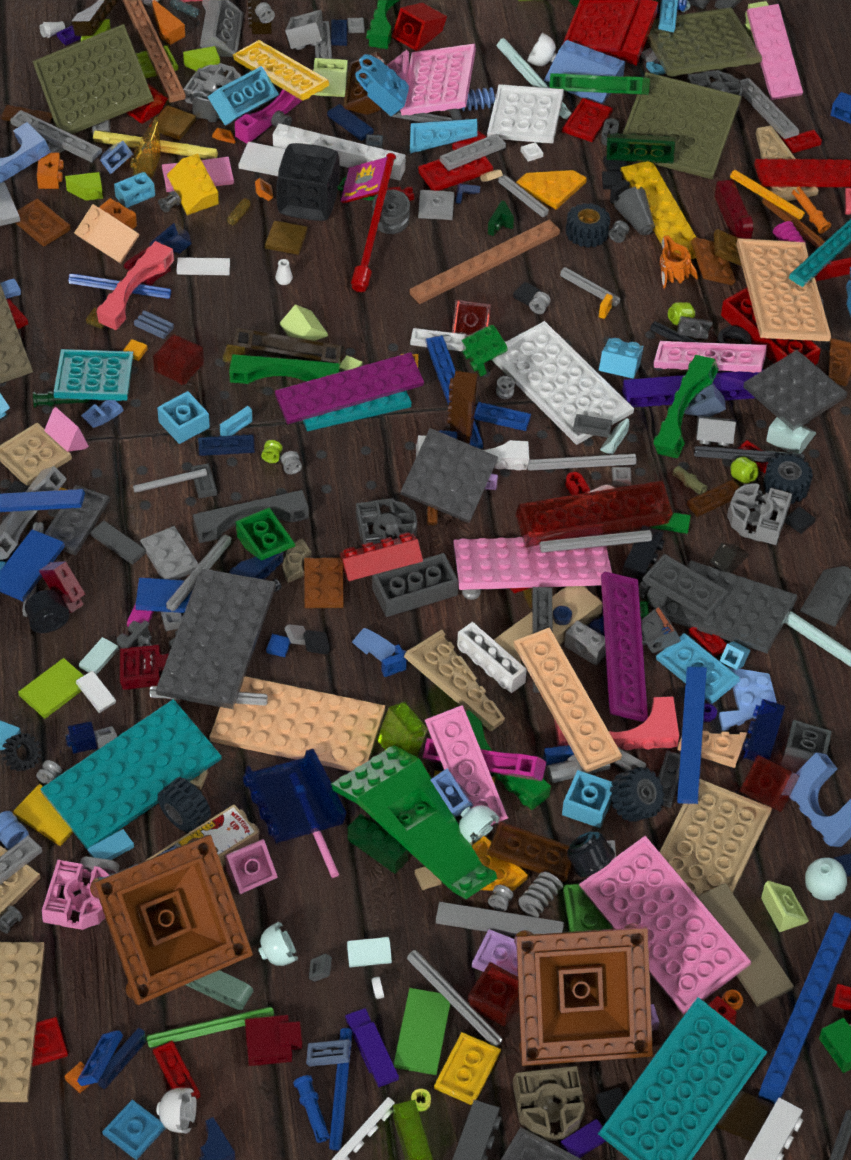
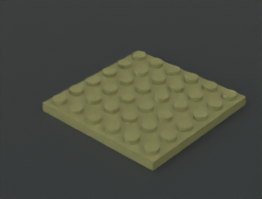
(703, 43)
(93, 80)
(691, 114)

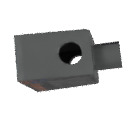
(658, 631)

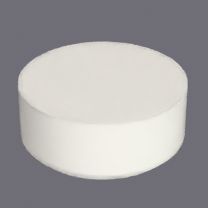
(377, 987)

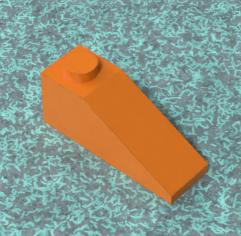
(168, 26)

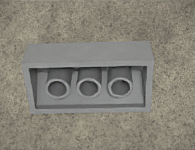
(222, 27)

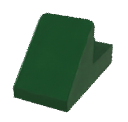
(501, 217)

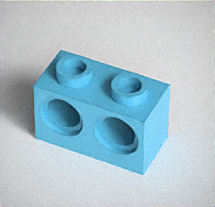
(134, 189)

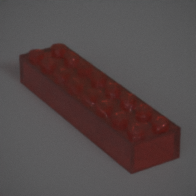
(594, 513)

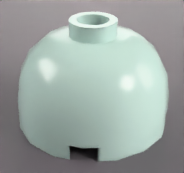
(477, 822)
(825, 878)
(277, 946)

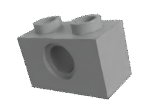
(585, 642)

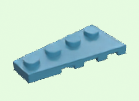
(436, 134)

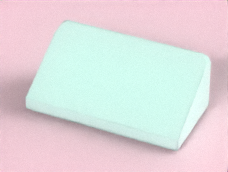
(615, 437)
(369, 952)

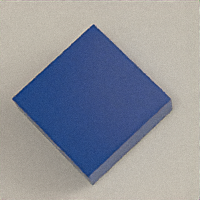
(278, 645)

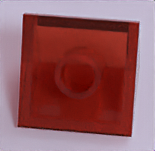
(470, 317)

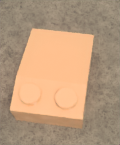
(106, 233)

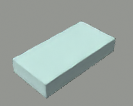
(98, 656)

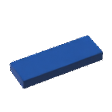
(502, 416)
(100, 1058)

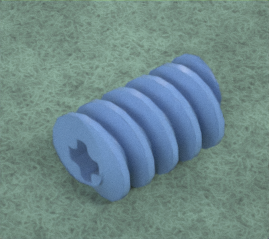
(477, 98)

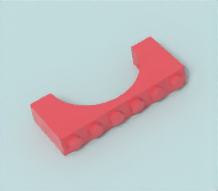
(656, 732)

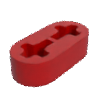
(581, 484)

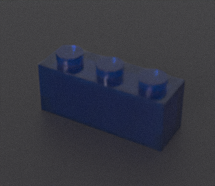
(763, 730)

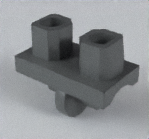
(694, 327)
(139, 635)

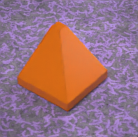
(223, 135)

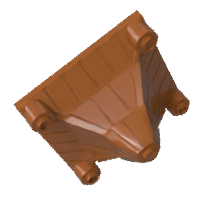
(172, 919)
(584, 995)

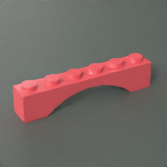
(153, 262)

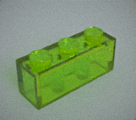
(411, 1131)

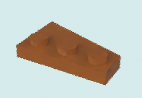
(840, 361)

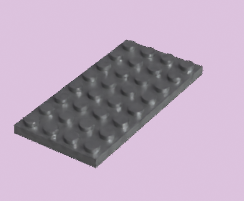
(216, 638)

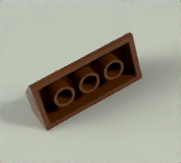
(355, 95)
(462, 404)

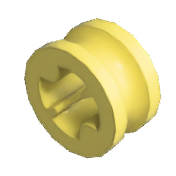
(422, 1093)

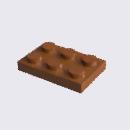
(41, 222)
(710, 265)
(323, 582)

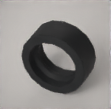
(734, 332)

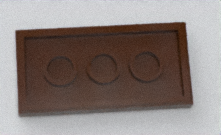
(530, 851)

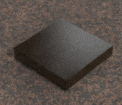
(745, 1116)

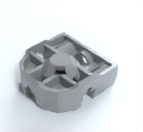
(208, 78)
(740, 515)

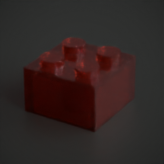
(178, 359)
(769, 783)
(495, 994)

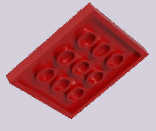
(601, 24)

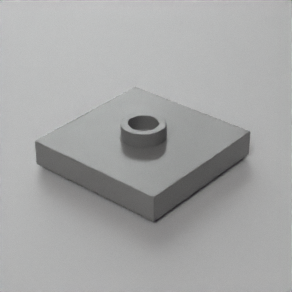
(436, 204)

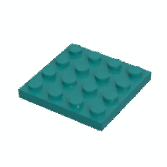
(93, 375)

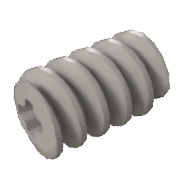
(539, 894)

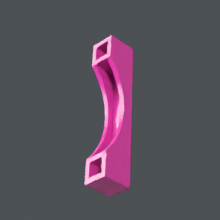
(253, 124)
(500, 763)

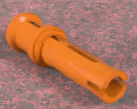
(816, 216)

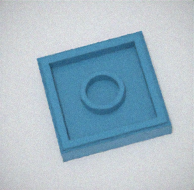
(134, 1129)

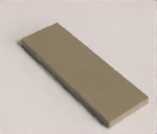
(764, 977)

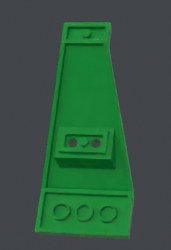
(407, 805)

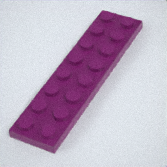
(349, 388)
(624, 646)

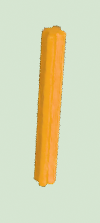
(768, 195)

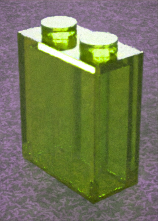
(402, 729)

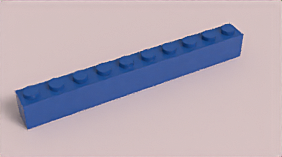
(806, 1009)

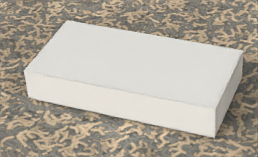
(95, 691)

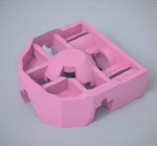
(59, 910)

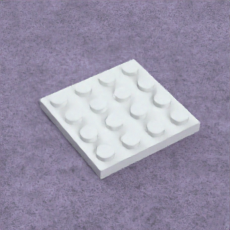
(526, 113)

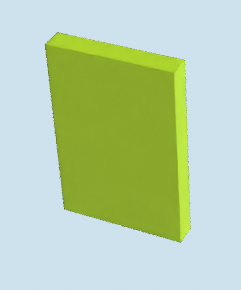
(52, 688)

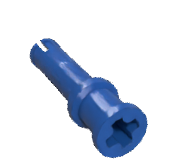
(309, 1099)

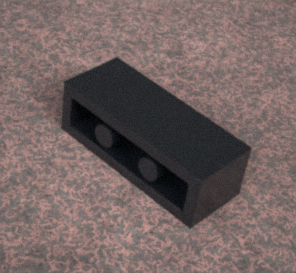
(643, 555)

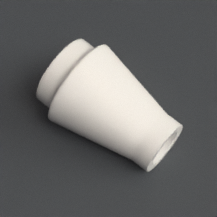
(50, 29)
(283, 272)

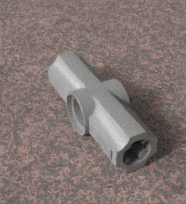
(568, 769)

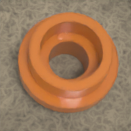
(733, 995)

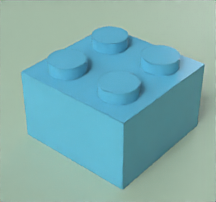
(621, 358)
(183, 417)
(588, 799)

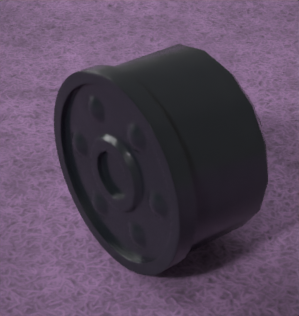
(46, 611)
(589, 853)

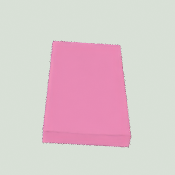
(217, 168)

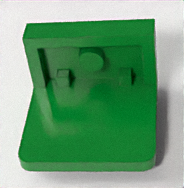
(483, 347)

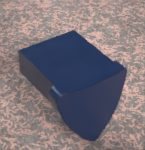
(463, 188)

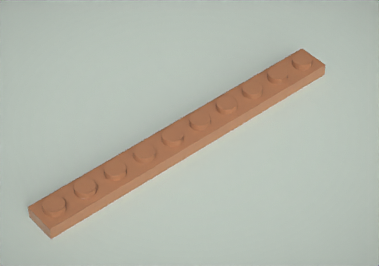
(155, 50)
(484, 261)

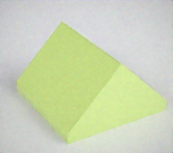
(302, 324)
(783, 906)

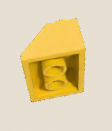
(193, 184)

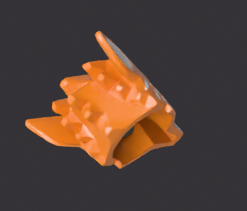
(673, 264)

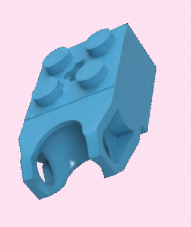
(383, 85)

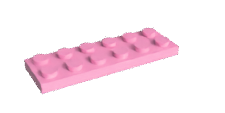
(776, 53)
(727, 356)
(464, 759)

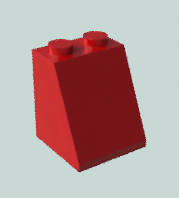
(418, 25)

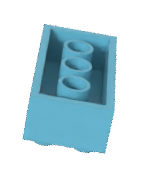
(243, 95)

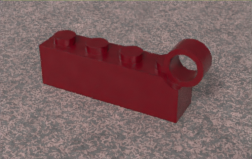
(733, 209)

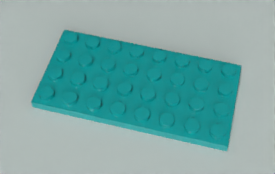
(128, 774)
(683, 1088)

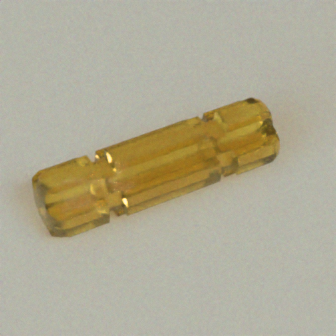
(238, 211)

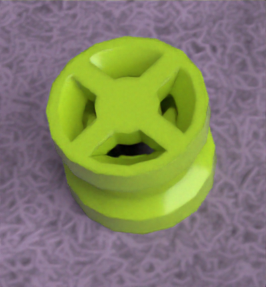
(271, 451)

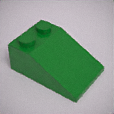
(263, 534)

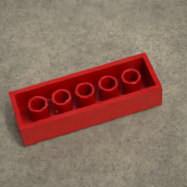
(739, 312)

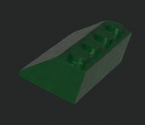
(640, 148)

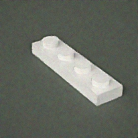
(368, 1128)

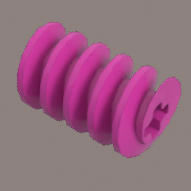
(787, 232)

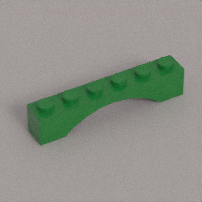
(380, 29)
(600, 84)
(250, 368)
(699, 376)
(528, 791)

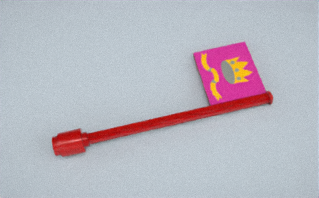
(362, 182)

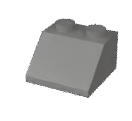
(715, 430)

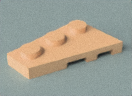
(722, 747)

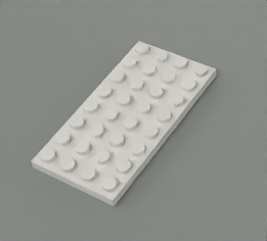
(560, 380)

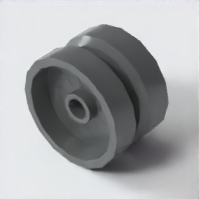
(394, 212)

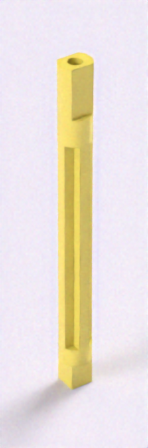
(166, 146)

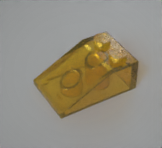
(148, 151)

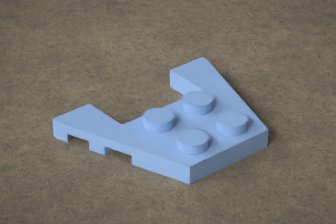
(748, 693)

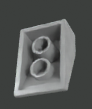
(305, 30)

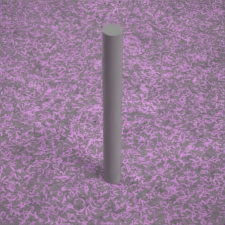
(170, 480)

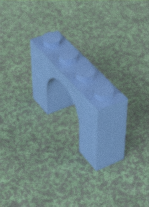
(32, 149)
(812, 775)

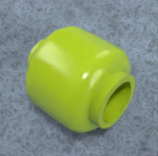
(680, 309)
(744, 470)

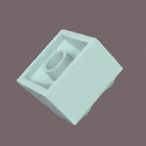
(788, 440)

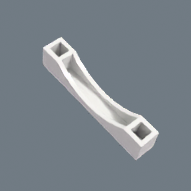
(510, 455)

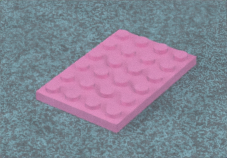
(439, 79)

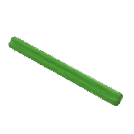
(206, 1027)

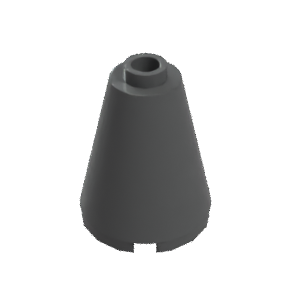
(636, 210)

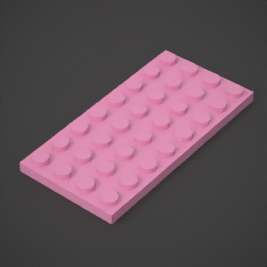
(508, 564)
(685, 943)

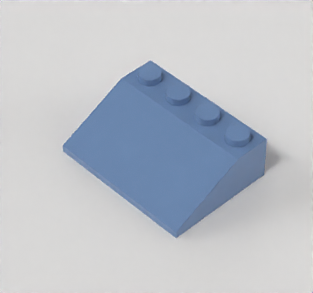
(585, 61)

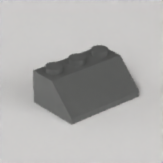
(829, 596)

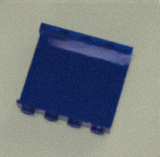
(295, 797)

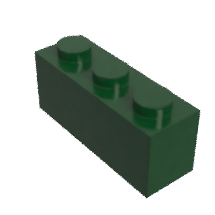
(377, 843)

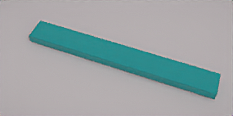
(822, 256)

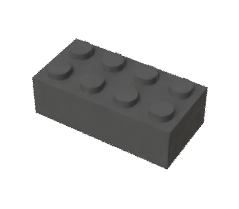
(415, 585)

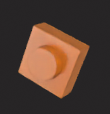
(263, 189)
(73, 1075)

